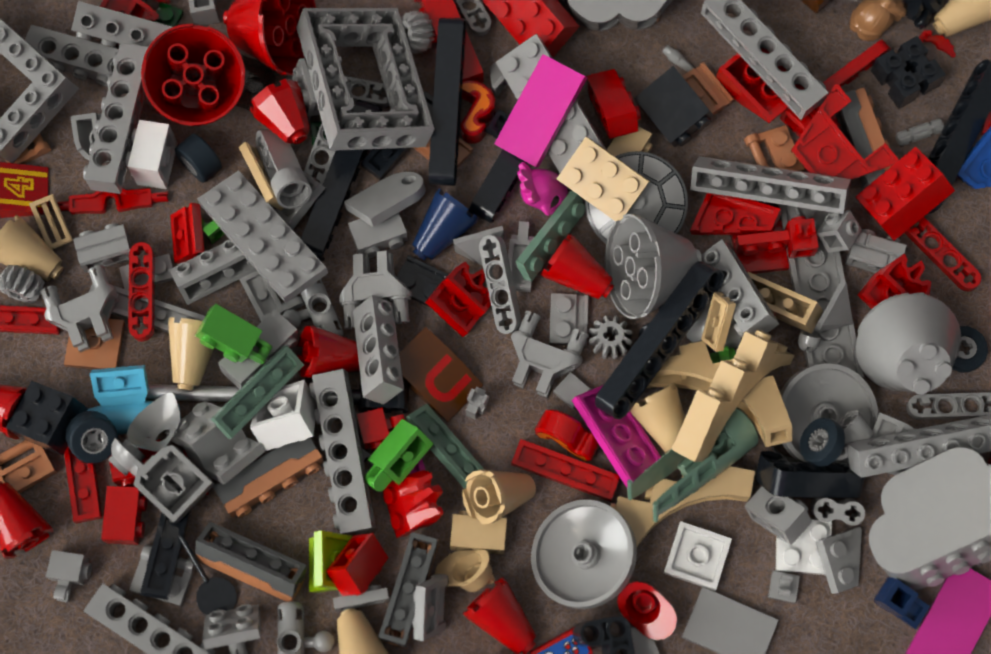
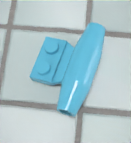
(120, 394)

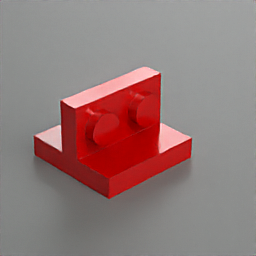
(763, 251)

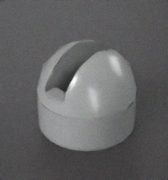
(806, 339)

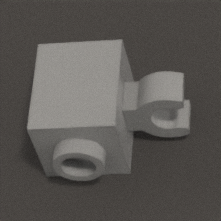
(67, 570)

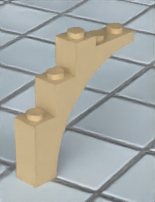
(732, 382)
(762, 404)
(731, 485)

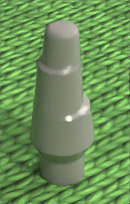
(677, 58)

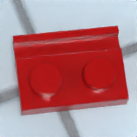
(187, 233)

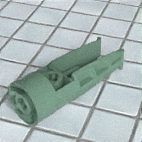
(734, 442)

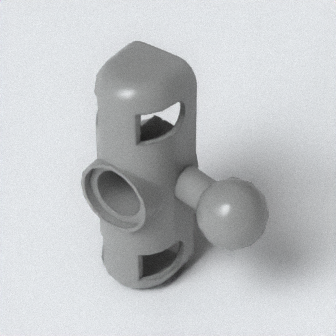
(311, 296)
(322, 641)

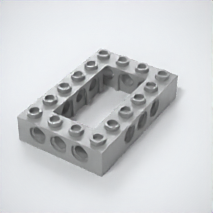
(40, 100)
(409, 119)

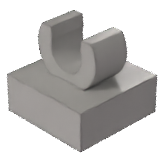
(783, 586)

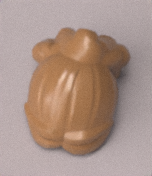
(875, 17)

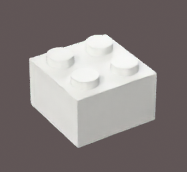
(151, 154)
(285, 417)

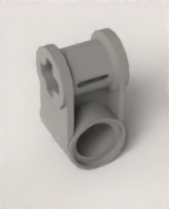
(854, 428)

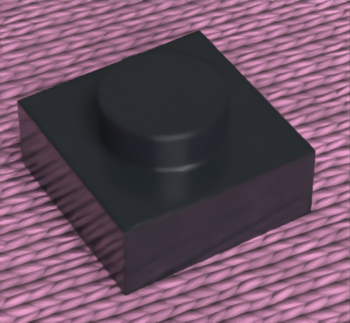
(497, 123)

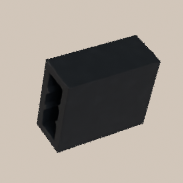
(674, 107)

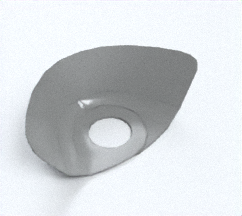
(150, 422)

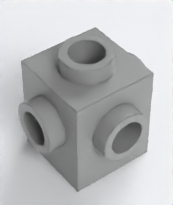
(839, 231)

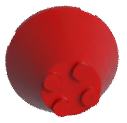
(268, 31)
(193, 74)

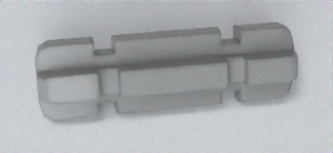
(919, 132)

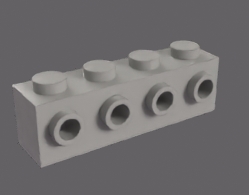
(114, 26)
(210, 271)
(751, 308)

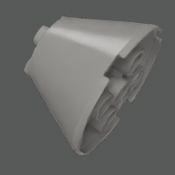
(645, 264)
(908, 343)

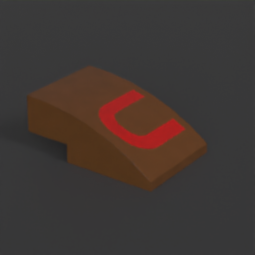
(437, 374)

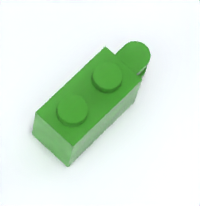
(232, 336)
(397, 455)

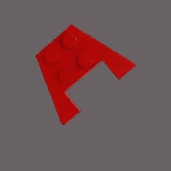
(828, 152)

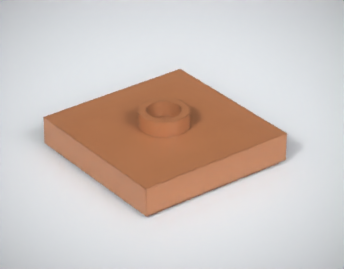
(101, 353)

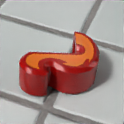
(480, 113)
(567, 433)

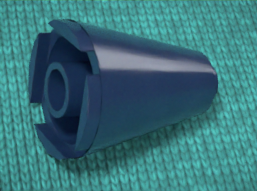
(443, 222)

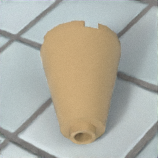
(961, 15)
(25, 248)
(187, 354)
(661, 415)
(496, 493)
(357, 634)

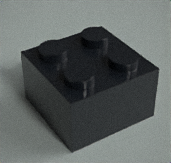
(44, 417)

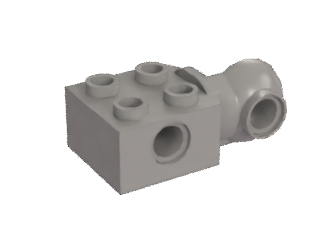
(165, 479)

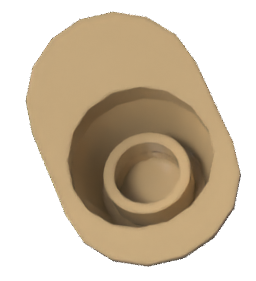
(467, 569)

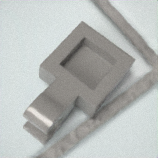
(477, 403)

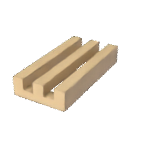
(43, 202)
(718, 321)

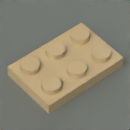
(603, 179)

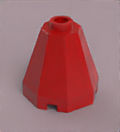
(282, 111)

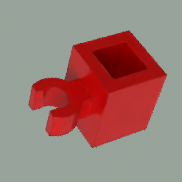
(802, 237)
(375, 427)

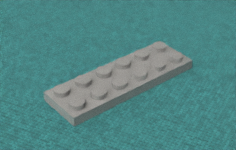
(517, 68)
(262, 236)

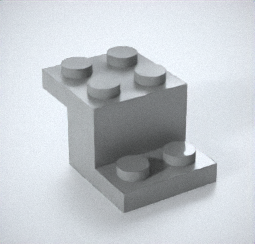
(210, 448)

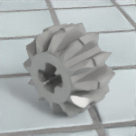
(418, 31)
(21, 284)
(620, 341)

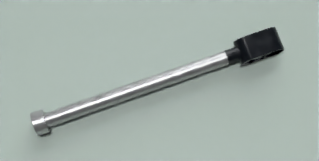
(225, 393)

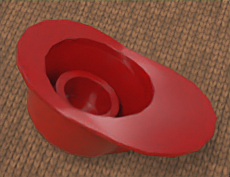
(647, 610)

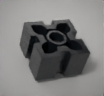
(908, 72)

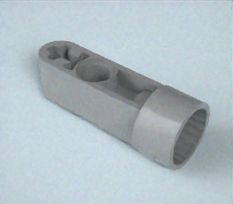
(283, 170)

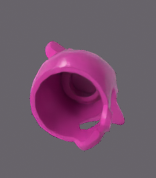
(540, 187)

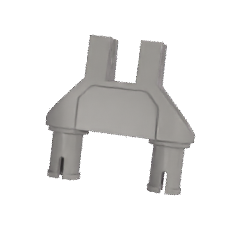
(380, 284)
(84, 311)
(542, 357)

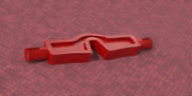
(97, 202)

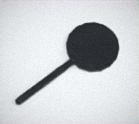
(213, 592)

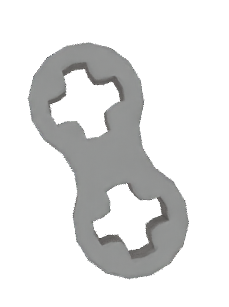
(837, 510)

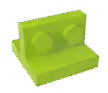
(322, 552)

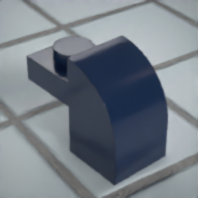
(901, 602)

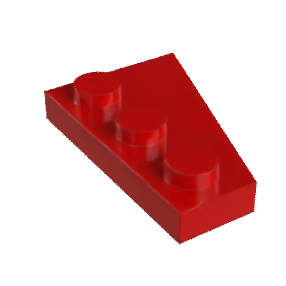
(734, 216)

